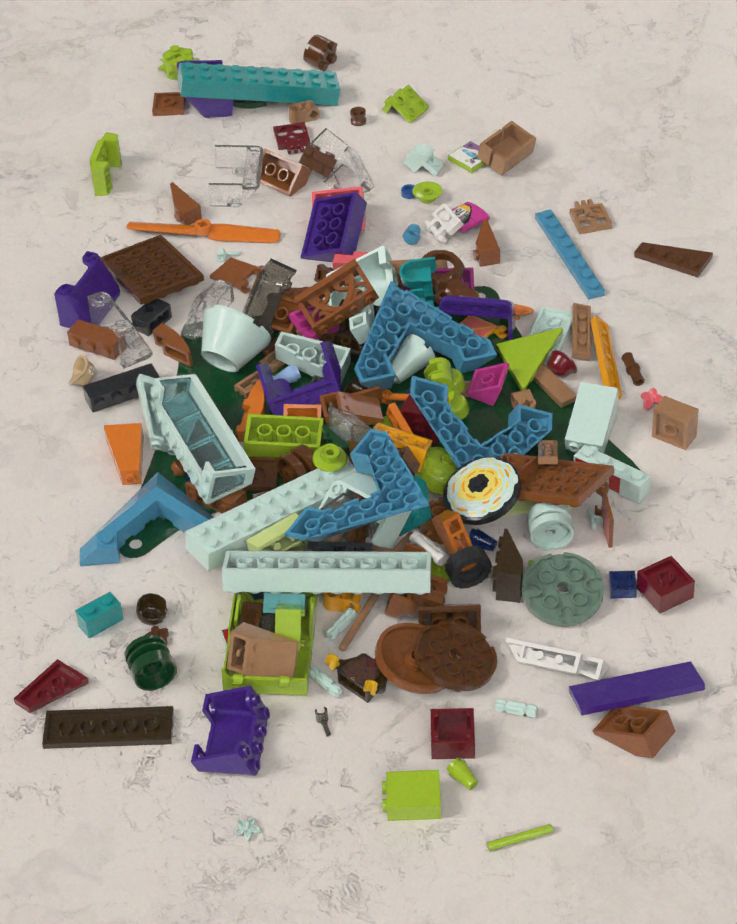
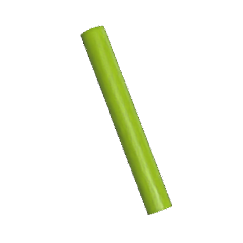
(519, 837)

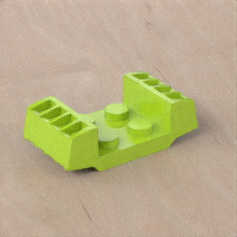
(105, 155)

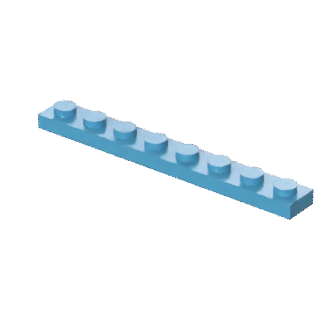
(570, 254)

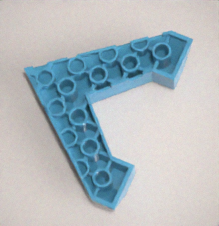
(407, 314)
(524, 428)
(395, 493)
(153, 500)

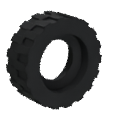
(463, 558)

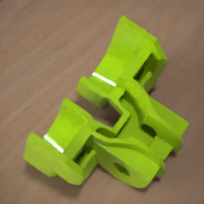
(440, 371)

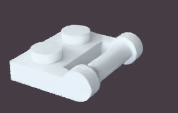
(423, 541)

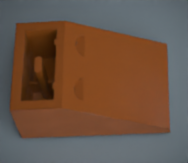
(362, 406)

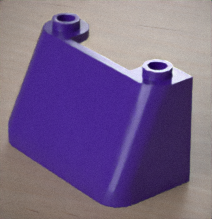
(72, 299)

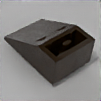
(508, 570)

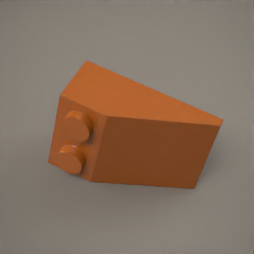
(636, 729)

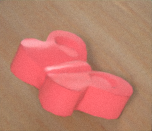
(650, 398)

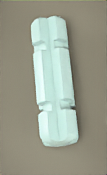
(341, 623)
(325, 681)
(516, 708)

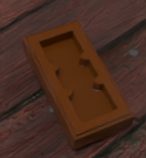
(251, 613)

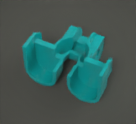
(417, 276)

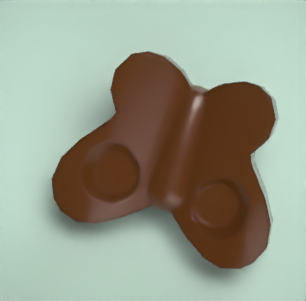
(160, 632)

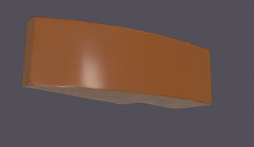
(172, 344)

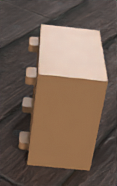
(675, 422)

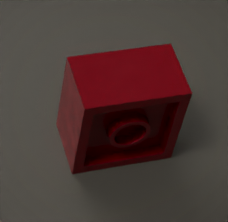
(417, 421)
(665, 584)
(452, 733)

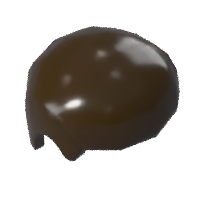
(151, 609)

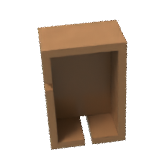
(506, 147)

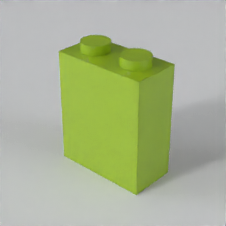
(412, 795)

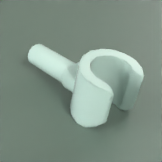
(222, 254)
(595, 519)

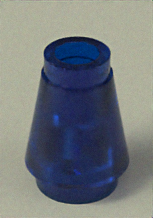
(483, 540)

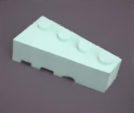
(308, 354)

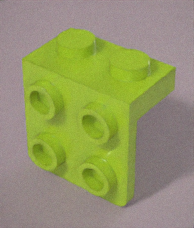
(407, 103)

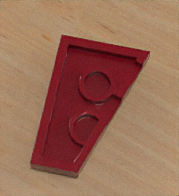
(49, 686)

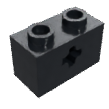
(151, 316)

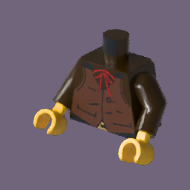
(359, 675)

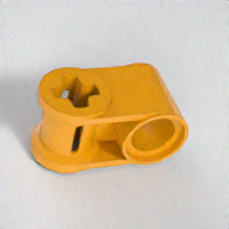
(341, 601)

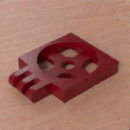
(284, 142)

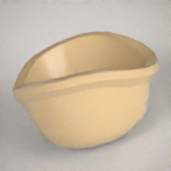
(82, 371)

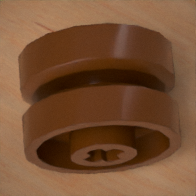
(295, 463)

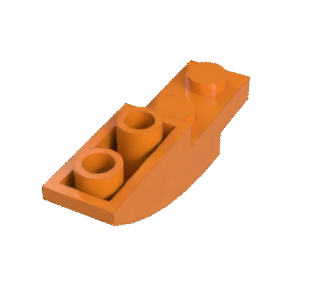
(252, 405)

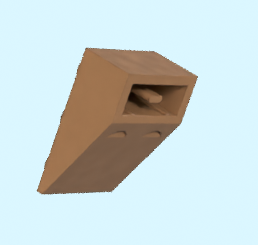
(261, 652)

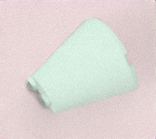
(378, 272)
(156, 438)

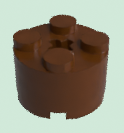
(320, 52)

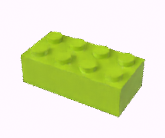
(279, 434)

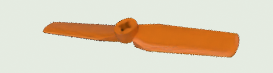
(217, 232)

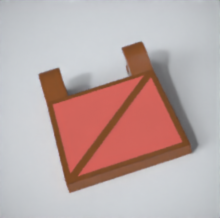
(606, 514)

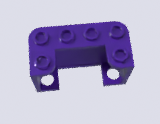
(235, 732)

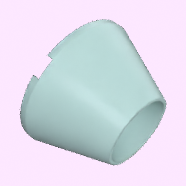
(231, 338)

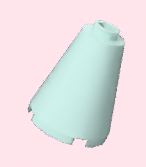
(411, 358)

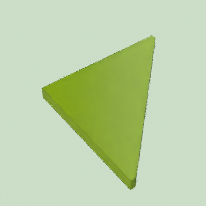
(528, 354)

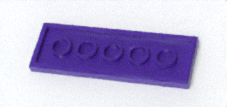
(636, 688)

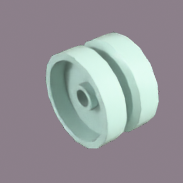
(550, 526)

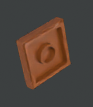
(168, 104)

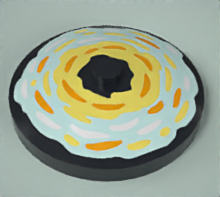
(482, 490)

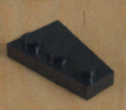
(337, 546)

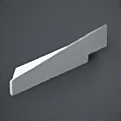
(557, 659)

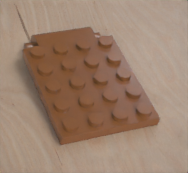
(558, 483)

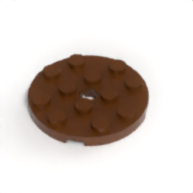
(434, 657)

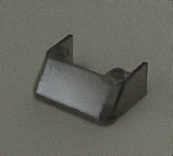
(267, 292)

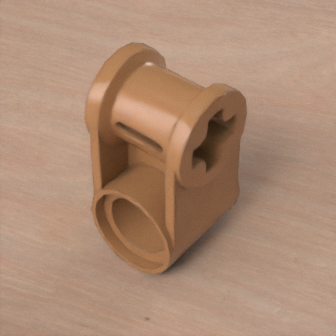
(301, 112)
(523, 398)

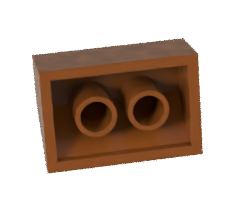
(283, 173)

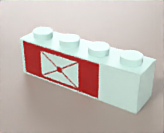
(626, 479)

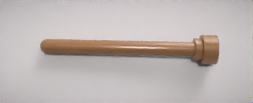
(358, 622)

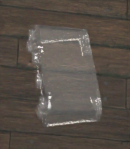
(107, 314)

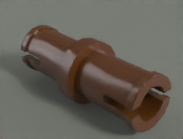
(633, 369)

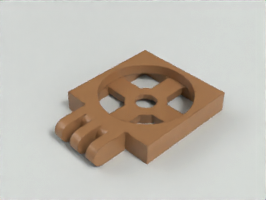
(590, 210)

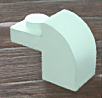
(423, 156)

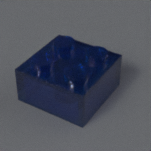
(622, 584)

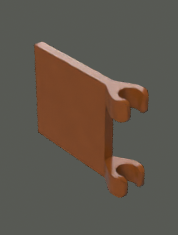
(236, 272)

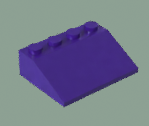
(334, 227)

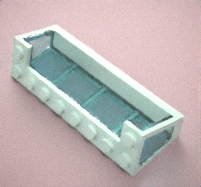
(199, 437)

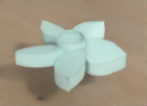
(247, 828)

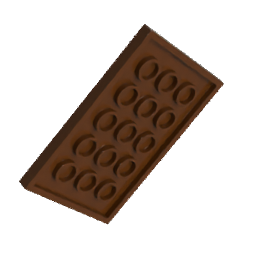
(152, 269)

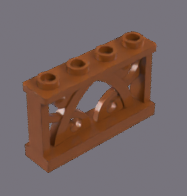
(336, 314)

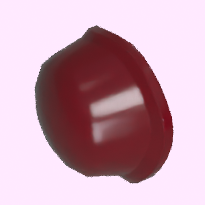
(561, 364)

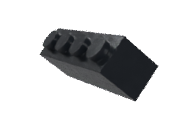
(116, 388)

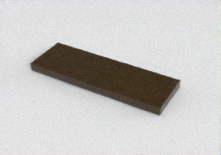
(108, 727)

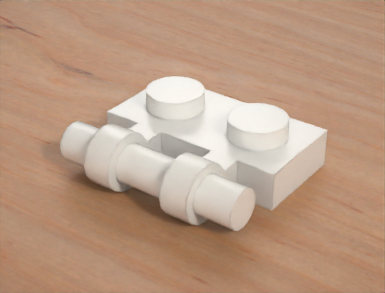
(448, 220)

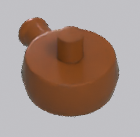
(178, 468)

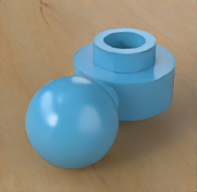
(411, 234)

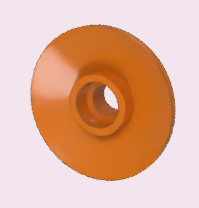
(523, 311)

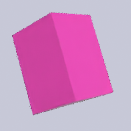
(488, 383)

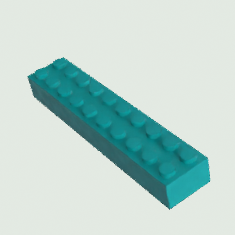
(258, 83)

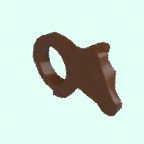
(449, 283)

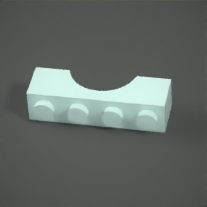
(363, 320)

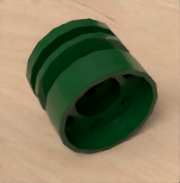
(150, 662)

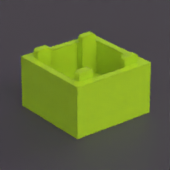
(289, 622)

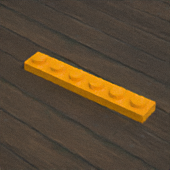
(605, 354)

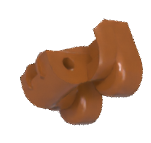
(409, 602)

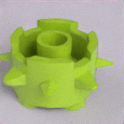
(172, 57)

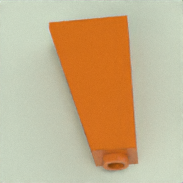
(126, 448)

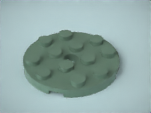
(563, 608)

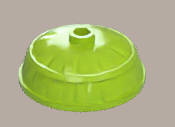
(437, 469)

